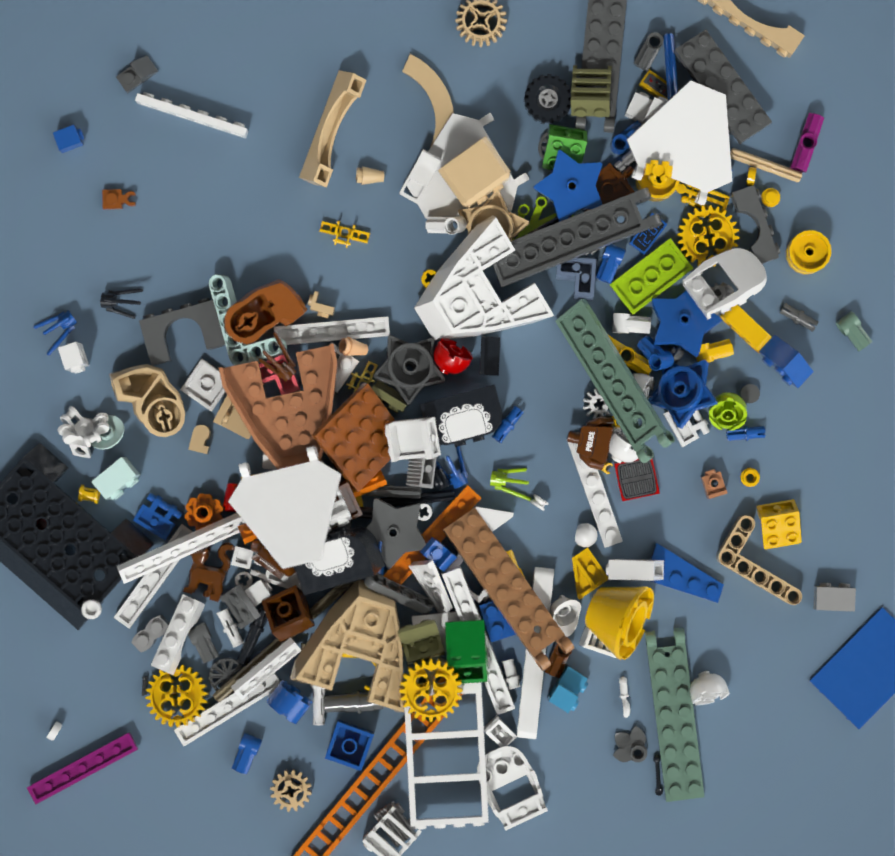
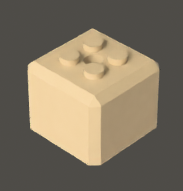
(475, 173)

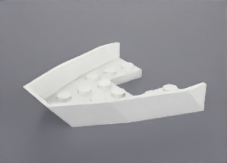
(462, 299)

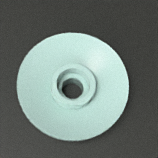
(113, 436)

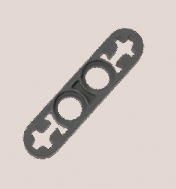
(399, 593)

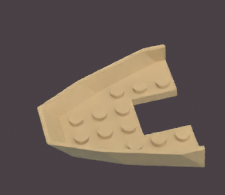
(363, 627)

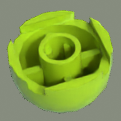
(729, 412)

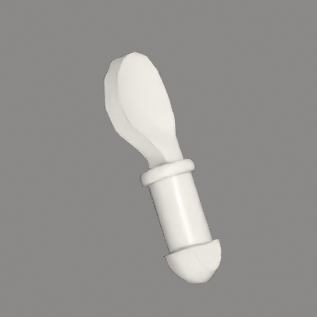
(623, 694)

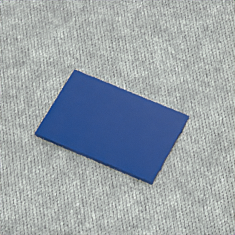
(862, 671)

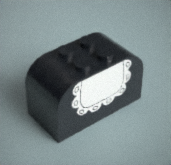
(465, 415)
(345, 558)

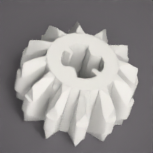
(592, 401)

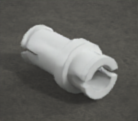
(511, 674)

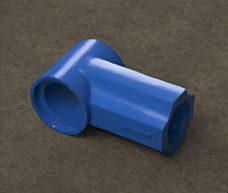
(622, 137)
(611, 259)
(657, 357)
(247, 750)

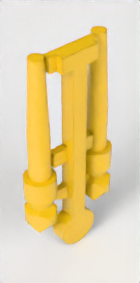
(685, 199)

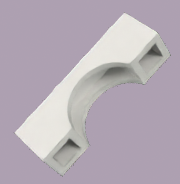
(170, 648)

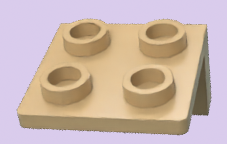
(230, 419)

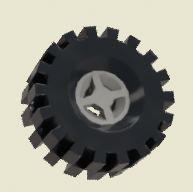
(548, 89)

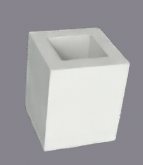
(259, 592)

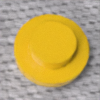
(770, 197)

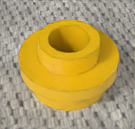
(756, 477)

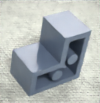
(583, 273)

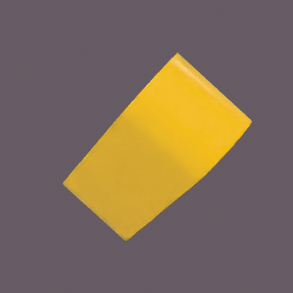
(746, 327)

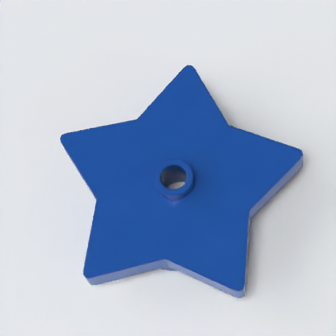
(556, 186)
(674, 331)
(695, 394)

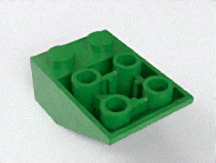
(467, 650)

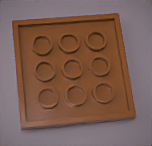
(356, 437)

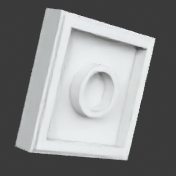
(204, 385)

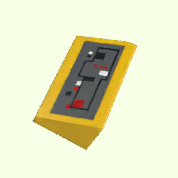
(654, 85)

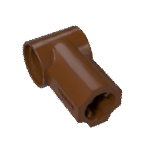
(557, 662)

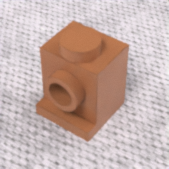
(710, 491)

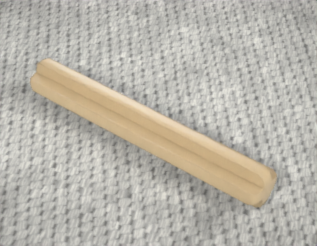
(765, 165)

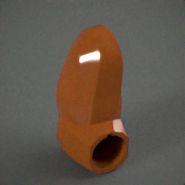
(263, 310)

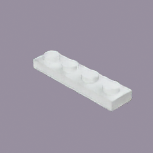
(265, 668)

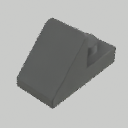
(137, 73)

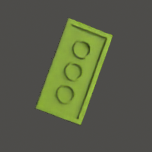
(651, 276)

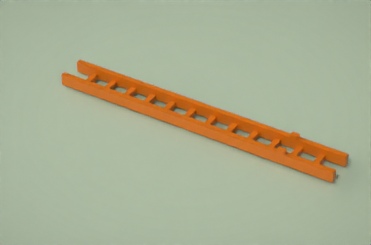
(369, 800)

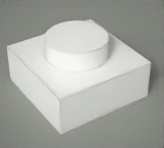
(242, 557)

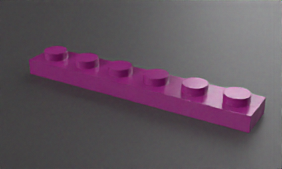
(82, 768)

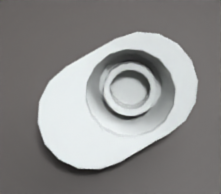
(566, 614)

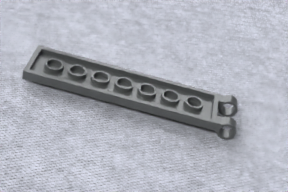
(603, 49)
(575, 237)

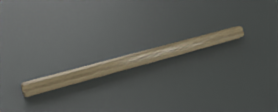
(318, 608)

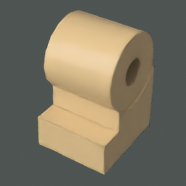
(198, 440)

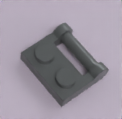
(240, 606)

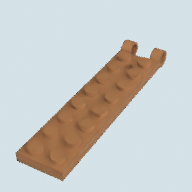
(506, 586)

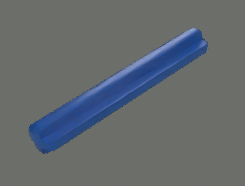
(670, 63)

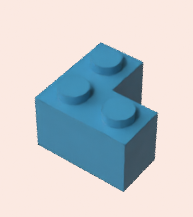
(567, 689)

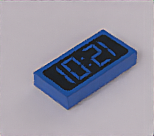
(645, 239)

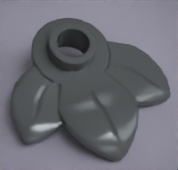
(628, 744)

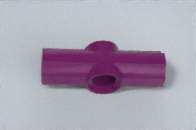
(811, 131)

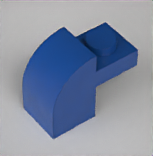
(439, 553)

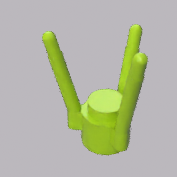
(499, 478)

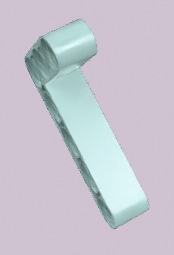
(234, 349)

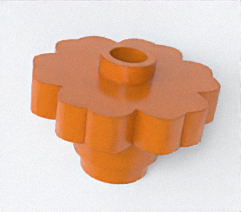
(196, 505)

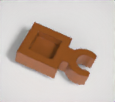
(115, 199)

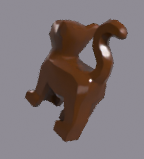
(208, 574)

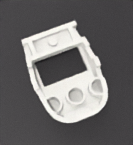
(742, 269)
(503, 767)

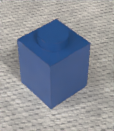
(68, 138)

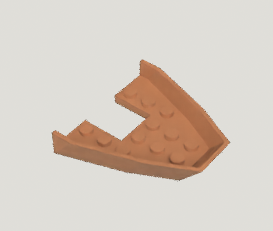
(285, 422)

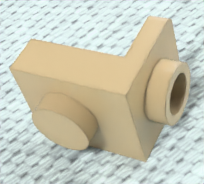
(323, 310)

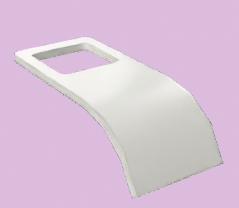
(422, 173)

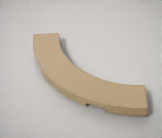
(434, 88)

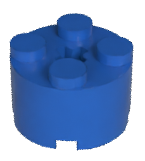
(289, 702)

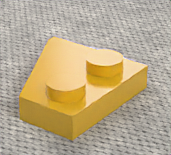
(587, 573)

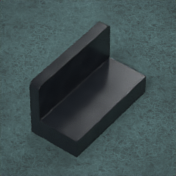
(489, 356)

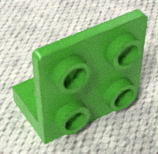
(566, 139)

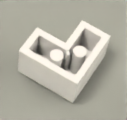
(643, 108)

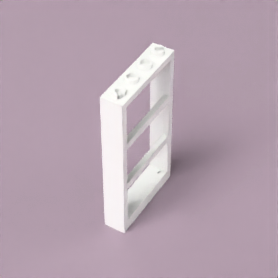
(468, 688)

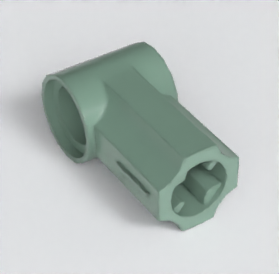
(851, 327)

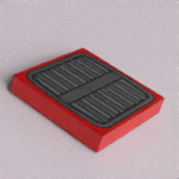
(636, 479)

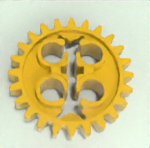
(690, 239)
(448, 690)
(159, 697)

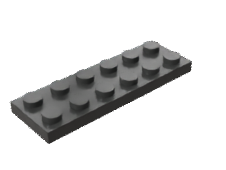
(713, 70)

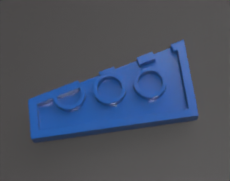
(686, 577)

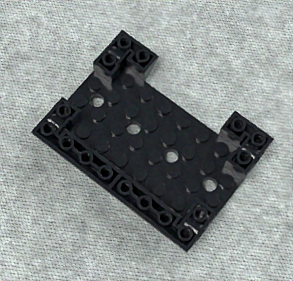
(41, 556)

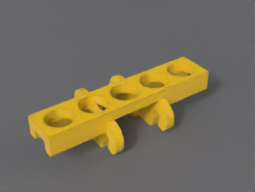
(338, 234)

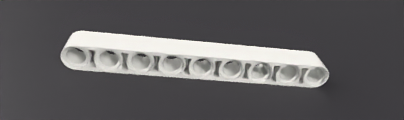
(532, 673)

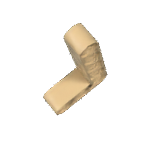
(752, 568)

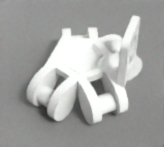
(83, 432)

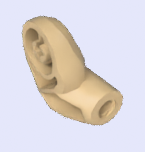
(152, 397)

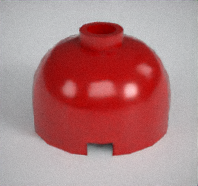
(450, 357)

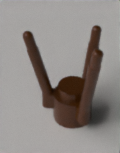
(283, 370)

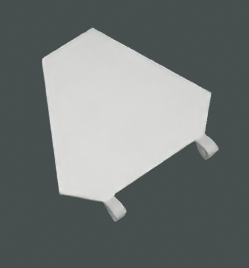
(691, 136)
(454, 139)
(289, 508)

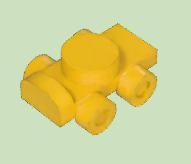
(654, 170)

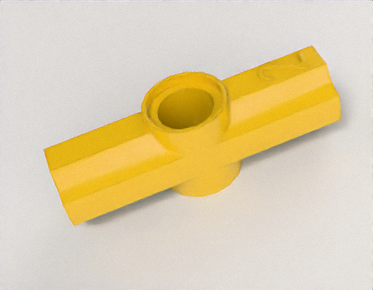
(636, 362)

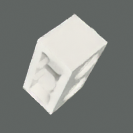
(73, 357)

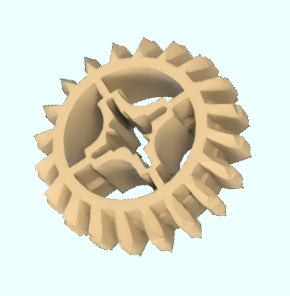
(474, 25)

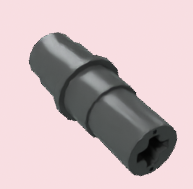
(349, 703)

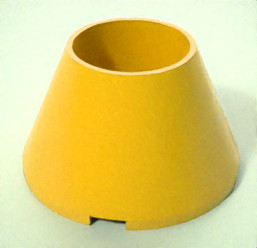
(618, 617)

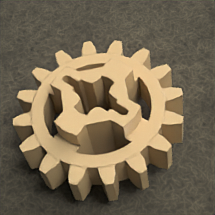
(292, 798)

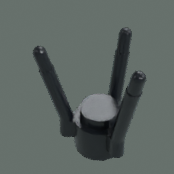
(109, 301)

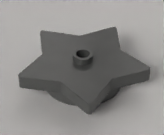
(419, 357)
(404, 521)

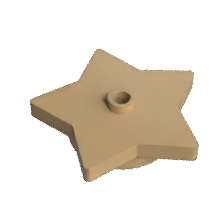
(496, 206)

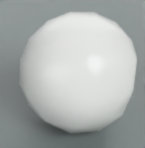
(585, 535)

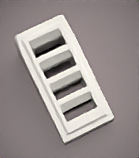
(584, 642)

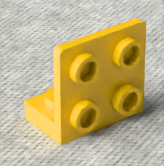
(779, 524)

